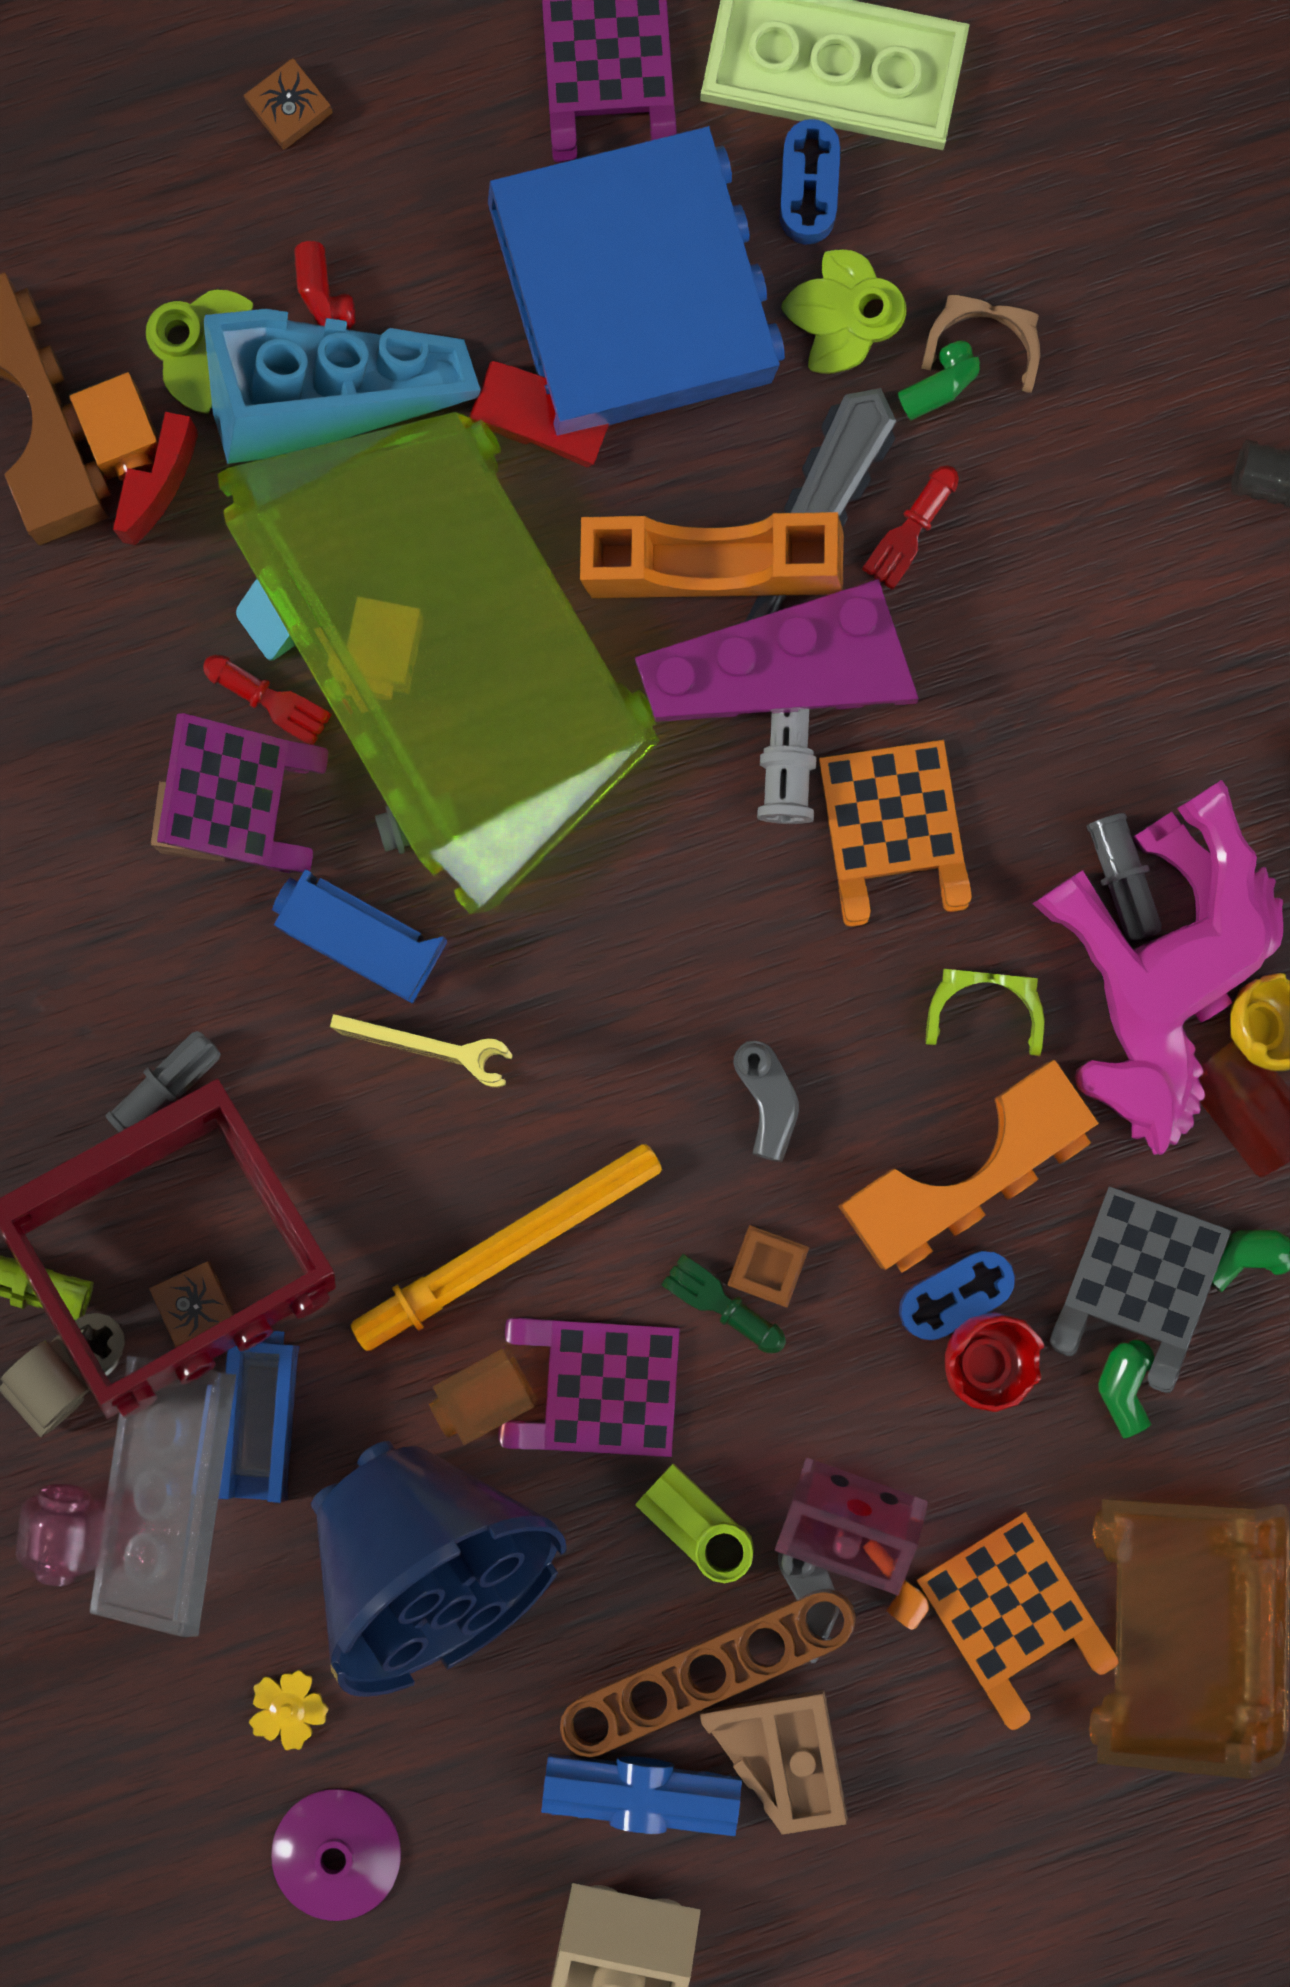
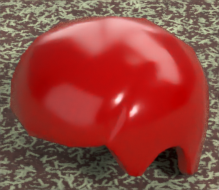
(993, 1361)

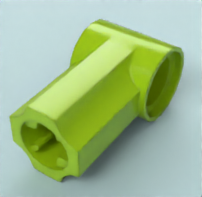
(692, 1520)

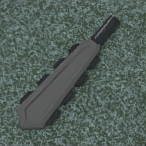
(837, 472)

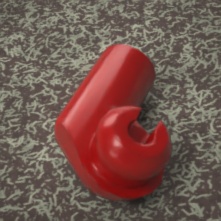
(314, 286)

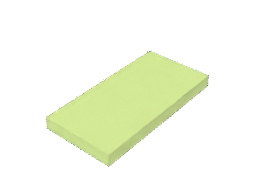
(838, 64)

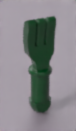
(706, 1293)

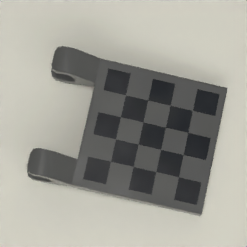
(1144, 1274)

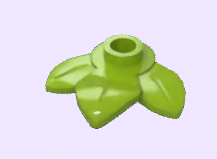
(835, 308)
(187, 363)

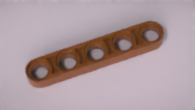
(681, 1692)

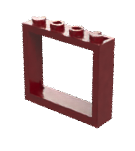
(117, 1160)

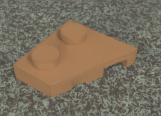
(786, 1756)

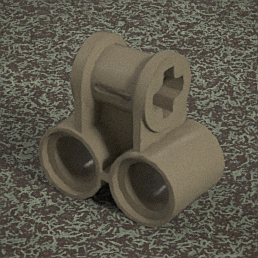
(46, 1380)

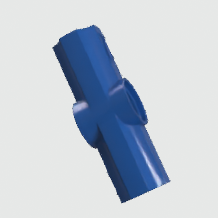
(641, 1794)

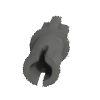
(1125, 877)
(166, 1081)

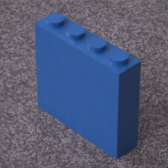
(635, 280)

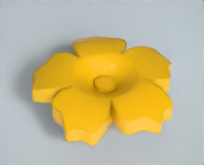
(287, 1709)

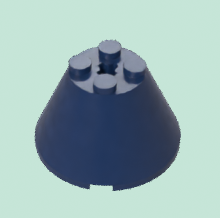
(422, 1566)

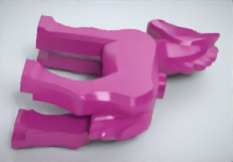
(1177, 974)

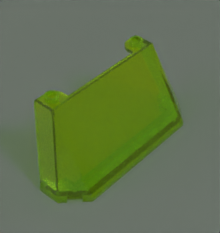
(440, 643)

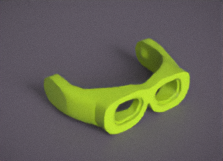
(1023, 987)

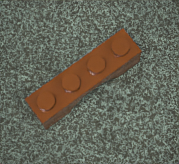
(51, 479)

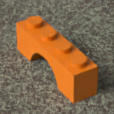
(758, 559)
(1035, 1121)

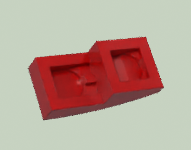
(520, 409)
(149, 494)

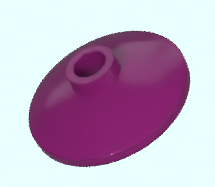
(340, 1821)

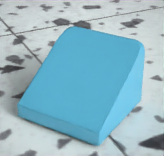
(263, 623)

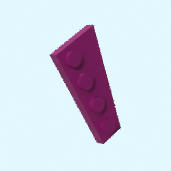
(802, 657)

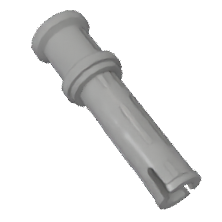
(787, 770)

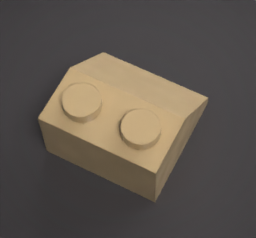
(624, 1941)

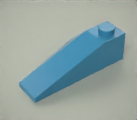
(309, 384)

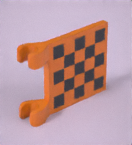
(893, 817)
(1010, 1608)

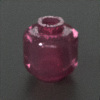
(59, 1534)

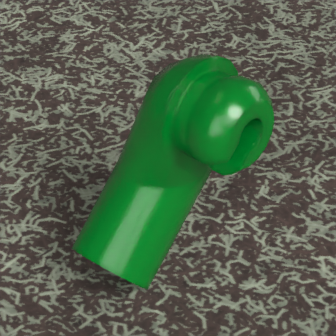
(944, 386)
(1252, 1250)
(1121, 1382)

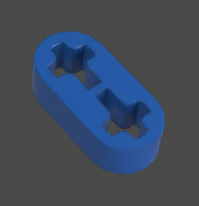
(795, 181)
(948, 1281)

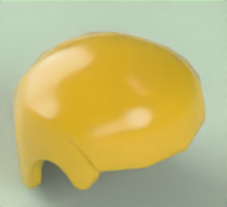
(1263, 1022)

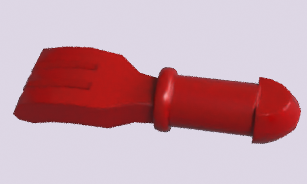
(900, 544)
(287, 709)

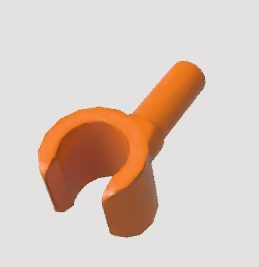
(909, 1606)

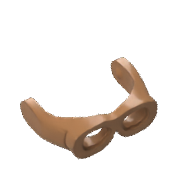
(1018, 320)

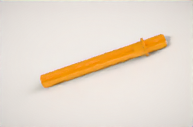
(431, 1293)

